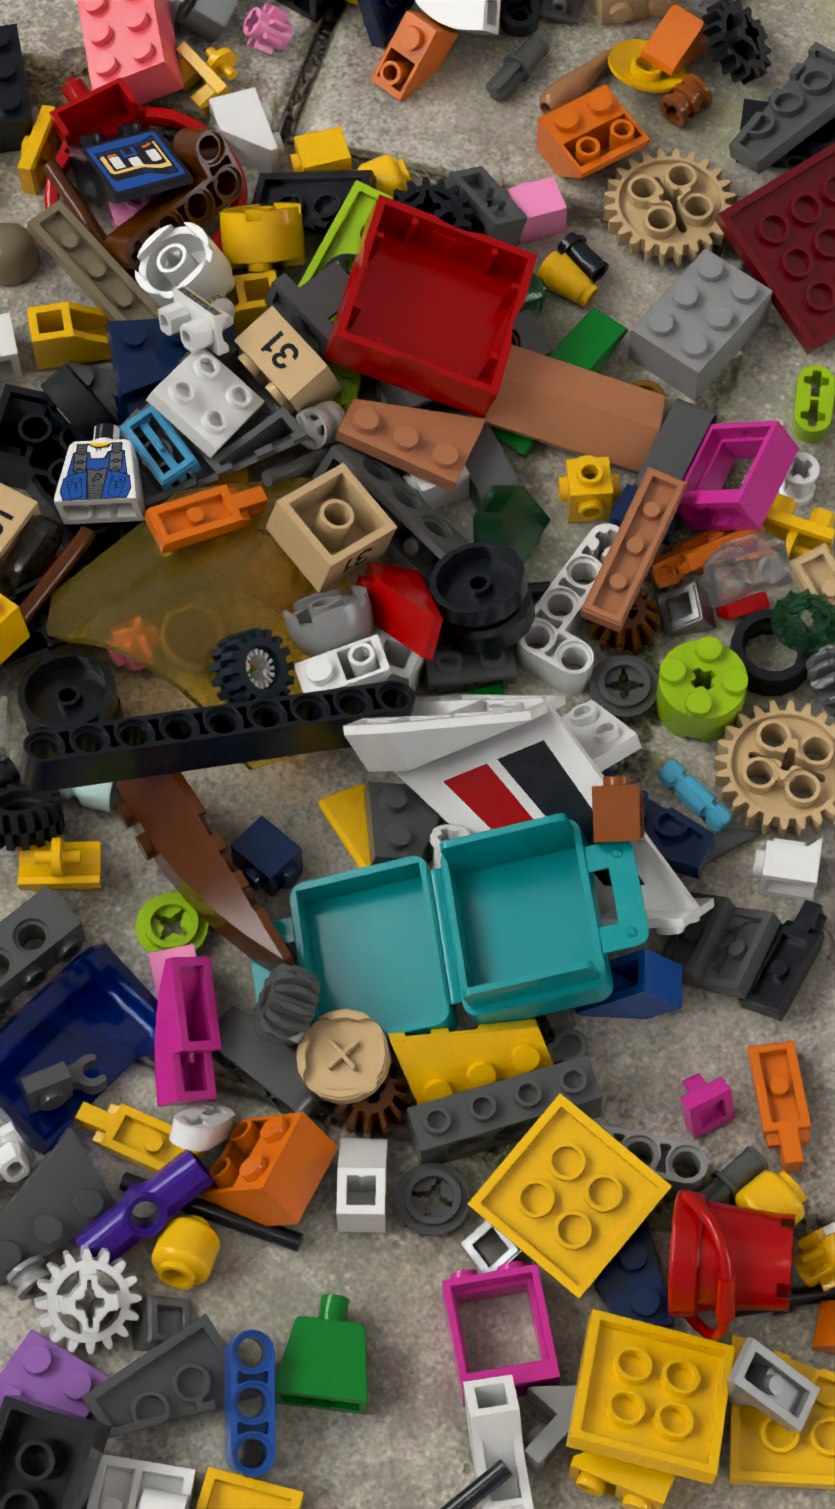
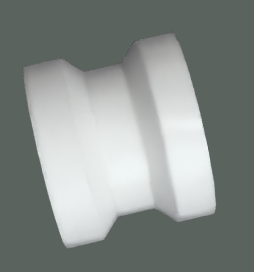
(320, 423)

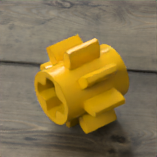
(817, 1259)

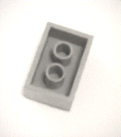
(699, 324)

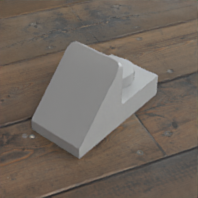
(771, 1386)
(547, 1440)

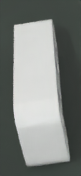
(558, 631)

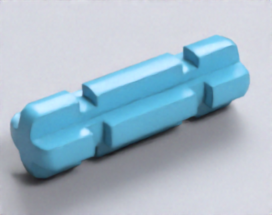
(695, 795)

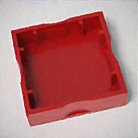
(430, 307)

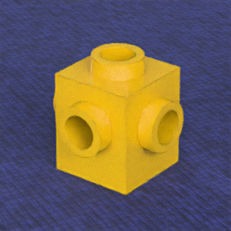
(588, 488)

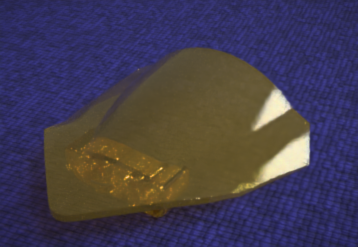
(183, 602)

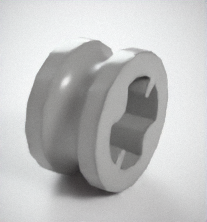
(26, 1277)

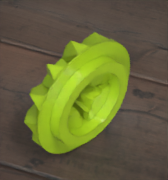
(169, 908)

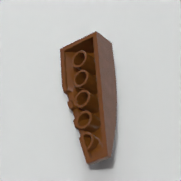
(197, 863)

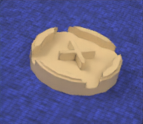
(344, 1056)

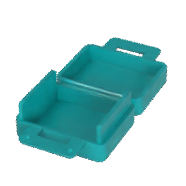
(497, 927)

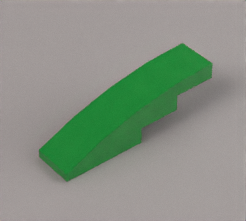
(585, 346)

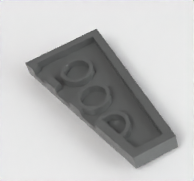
(792, 112)

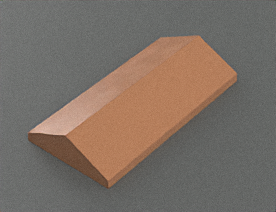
(576, 409)

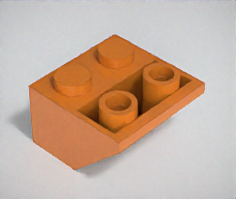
(588, 134)
(271, 1168)

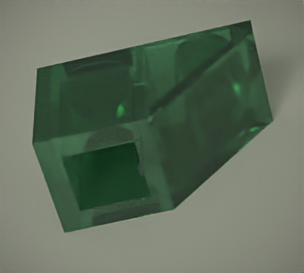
(510, 518)

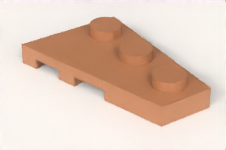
(412, 439)

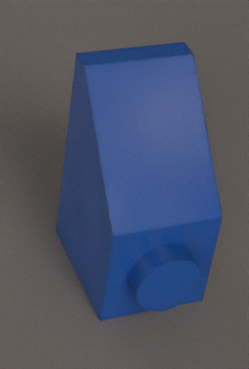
(642, 987)

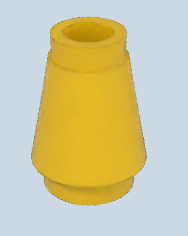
(566, 279)

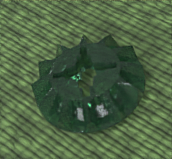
(790, 628)

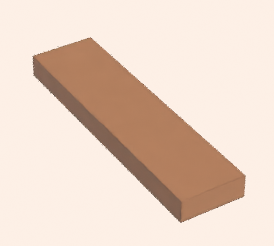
(633, 549)

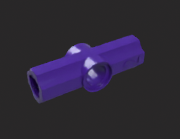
(168, 1189)

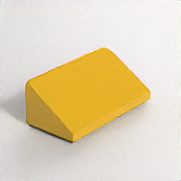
(348, 818)

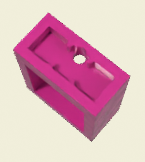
(710, 508)
(507, 1280)

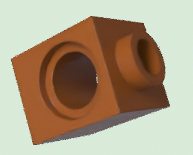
(618, 810)

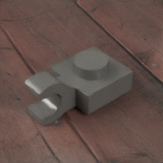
(55, 1084)

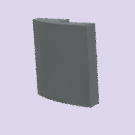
(723, 947)

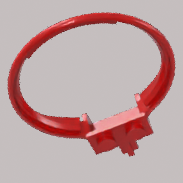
(104, 111)

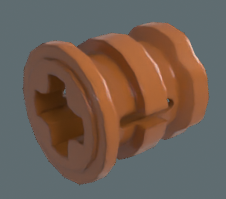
(685, 100)

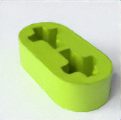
(805, 402)

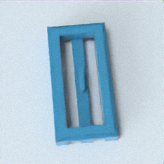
(176, 471)

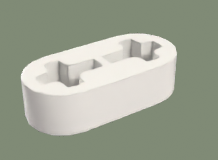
(201, 1126)

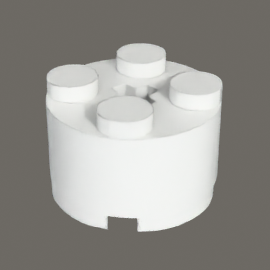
(182, 258)

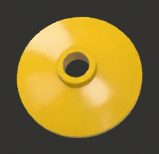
(638, 73)

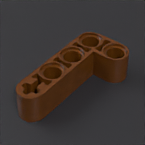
(171, 207)

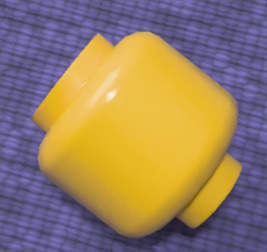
(389, 173)
(774, 1194)
(185, 1252)

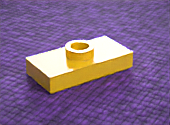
(37, 151)

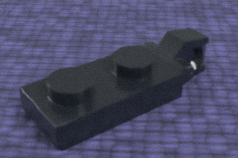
(787, 963)

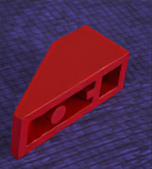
(403, 606)

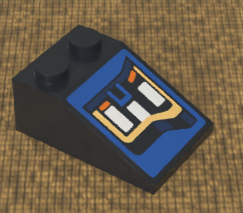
(126, 164)

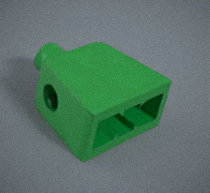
(325, 1361)

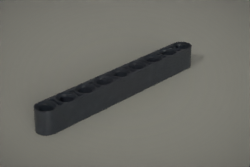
(204, 736)

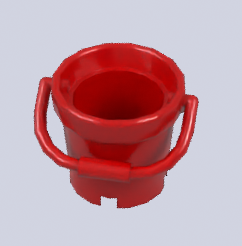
(727, 1261)

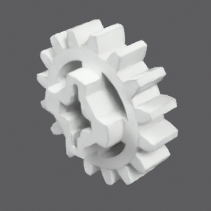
(110, 1299)

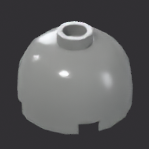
(329, 620)

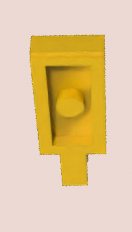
(130, 1135)

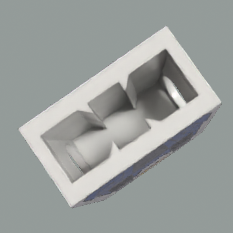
(100, 480)

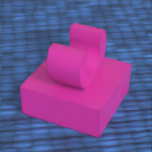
(706, 1104)

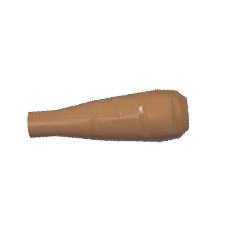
(573, 83)

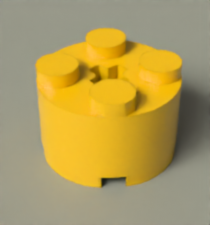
(263, 235)

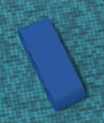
(238, 1426)

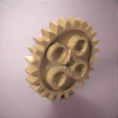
(686, 189)
(773, 801)

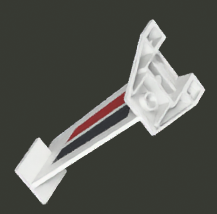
(506, 763)

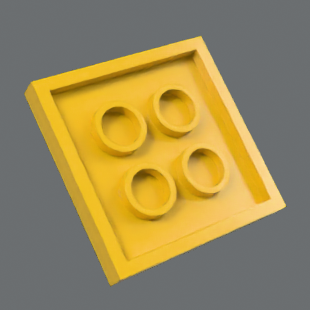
(569, 1196)
(651, 1396)

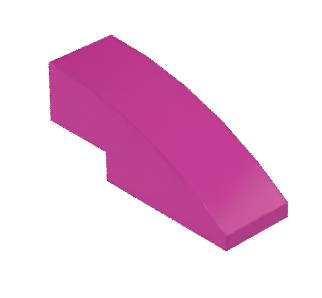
(186, 1033)

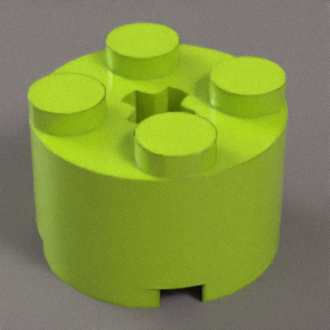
(701, 689)

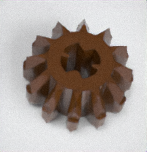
(637, 631)
(380, 1114)

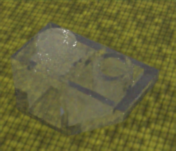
(746, 568)

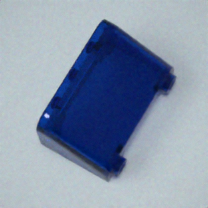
(83, 1010)

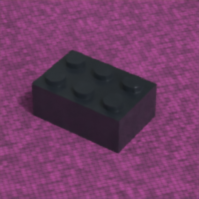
(47, 1455)

